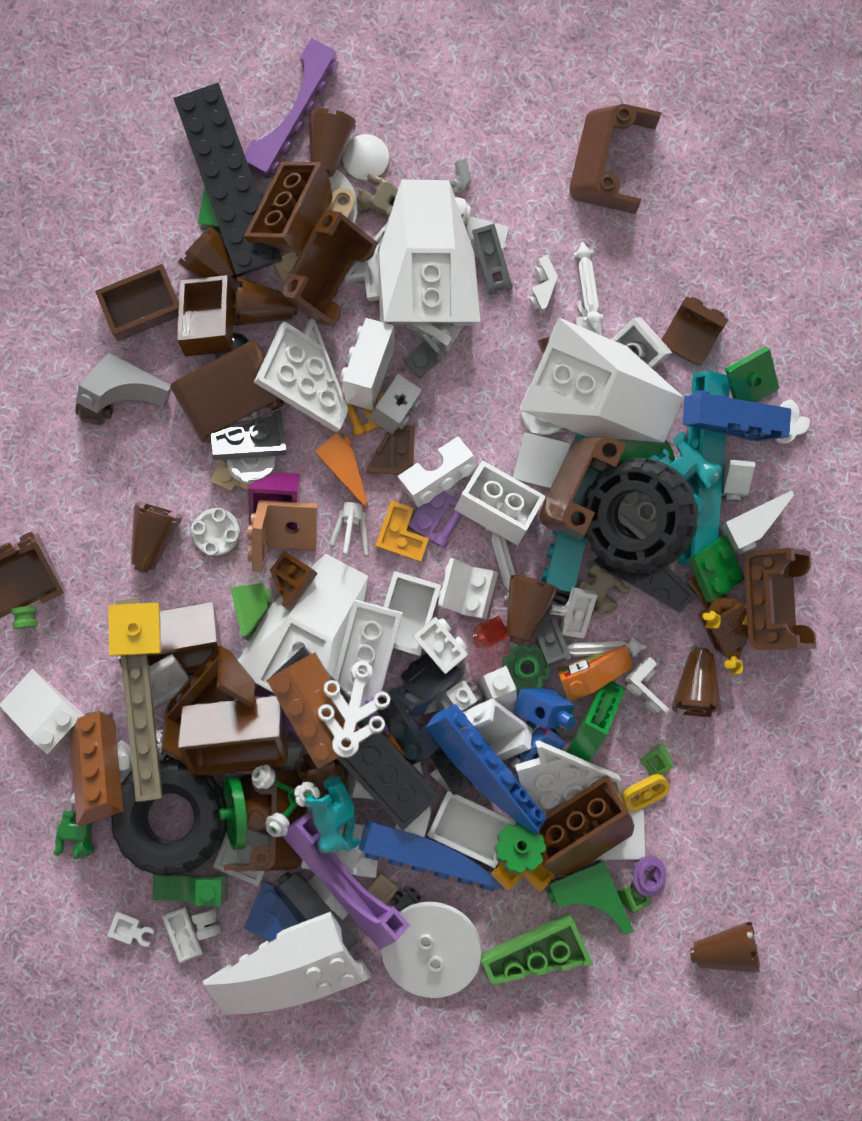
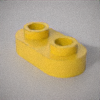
(645, 792)

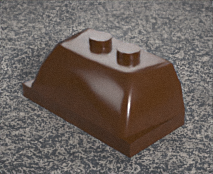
(291, 206)
(585, 828)

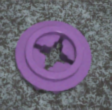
(656, 871)

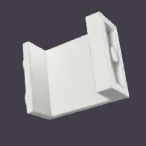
(500, 728)

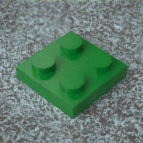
(716, 568)

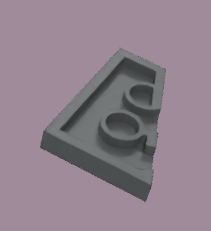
(255, 439)

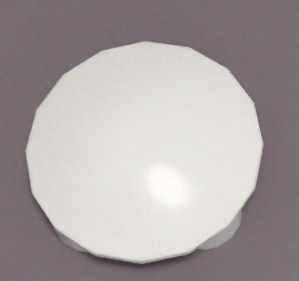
(364, 156)
(215, 531)

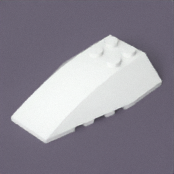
(289, 971)

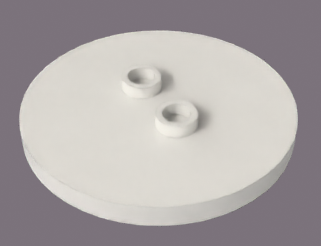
(435, 952)

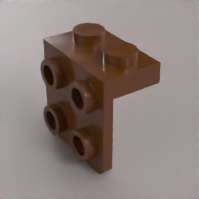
(694, 330)

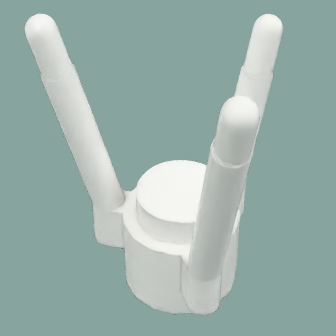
(351, 515)

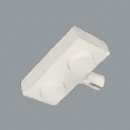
(576, 612)

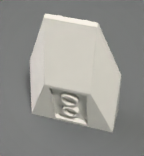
(427, 259)
(599, 388)
(314, 622)

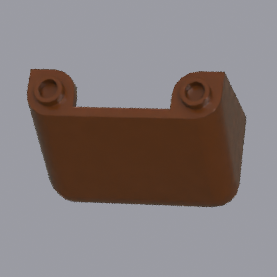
(224, 391)
(772, 600)

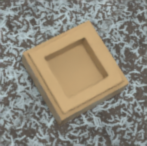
(383, 889)

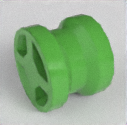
(24, 617)

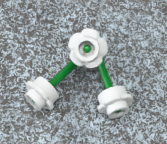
(278, 824)

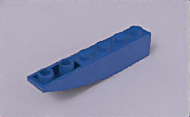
(483, 766)
(423, 854)

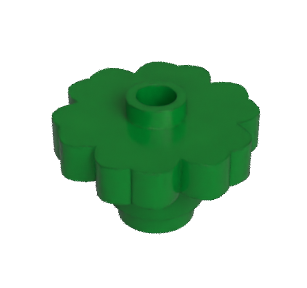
(534, 658)
(519, 849)

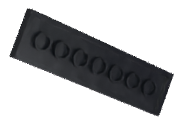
(224, 175)
(384, 769)

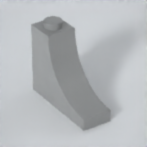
(120, 381)

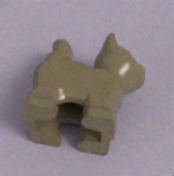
(381, 200)
(602, 584)

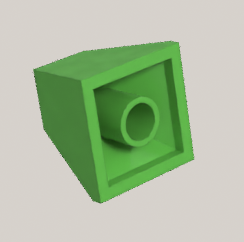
(250, 606)

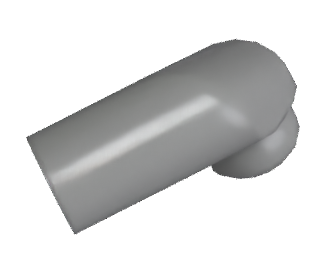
(462, 179)

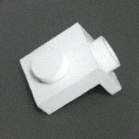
(459, 695)

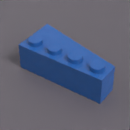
(736, 417)

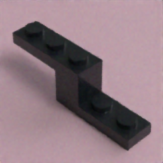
(418, 743)

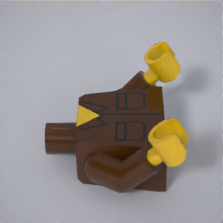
(727, 630)

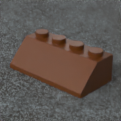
(301, 696)
(95, 768)

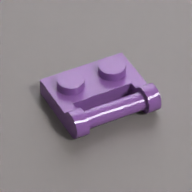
(430, 514)

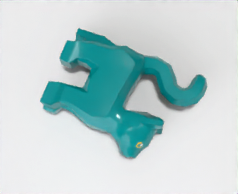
(691, 463)
(331, 814)

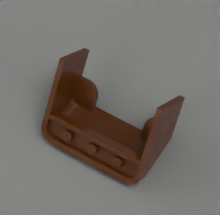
(588, 180)
(215, 681)
(279, 853)

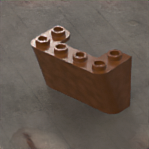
(324, 264)
(558, 509)
(26, 574)

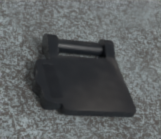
(425, 682)

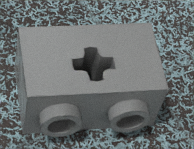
(395, 404)

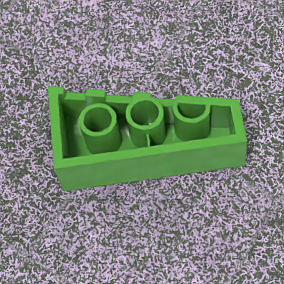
(537, 951)

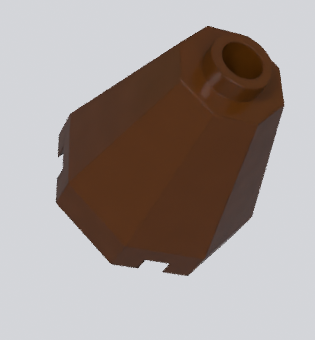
(208, 257)

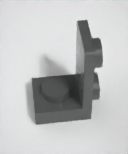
(425, 356)

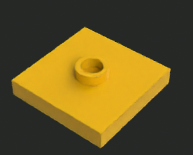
(134, 629)

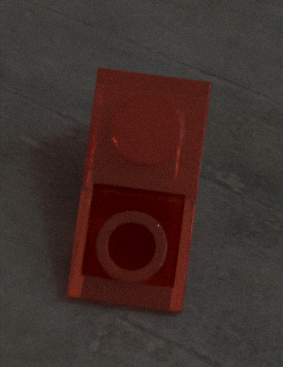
(489, 633)

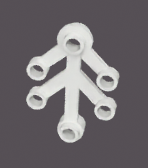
(352, 713)

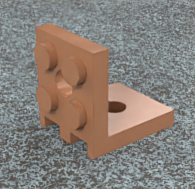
(270, 530)

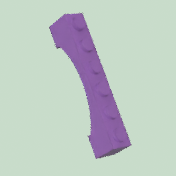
(265, 153)
(377, 920)

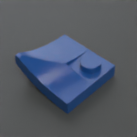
(269, 914)

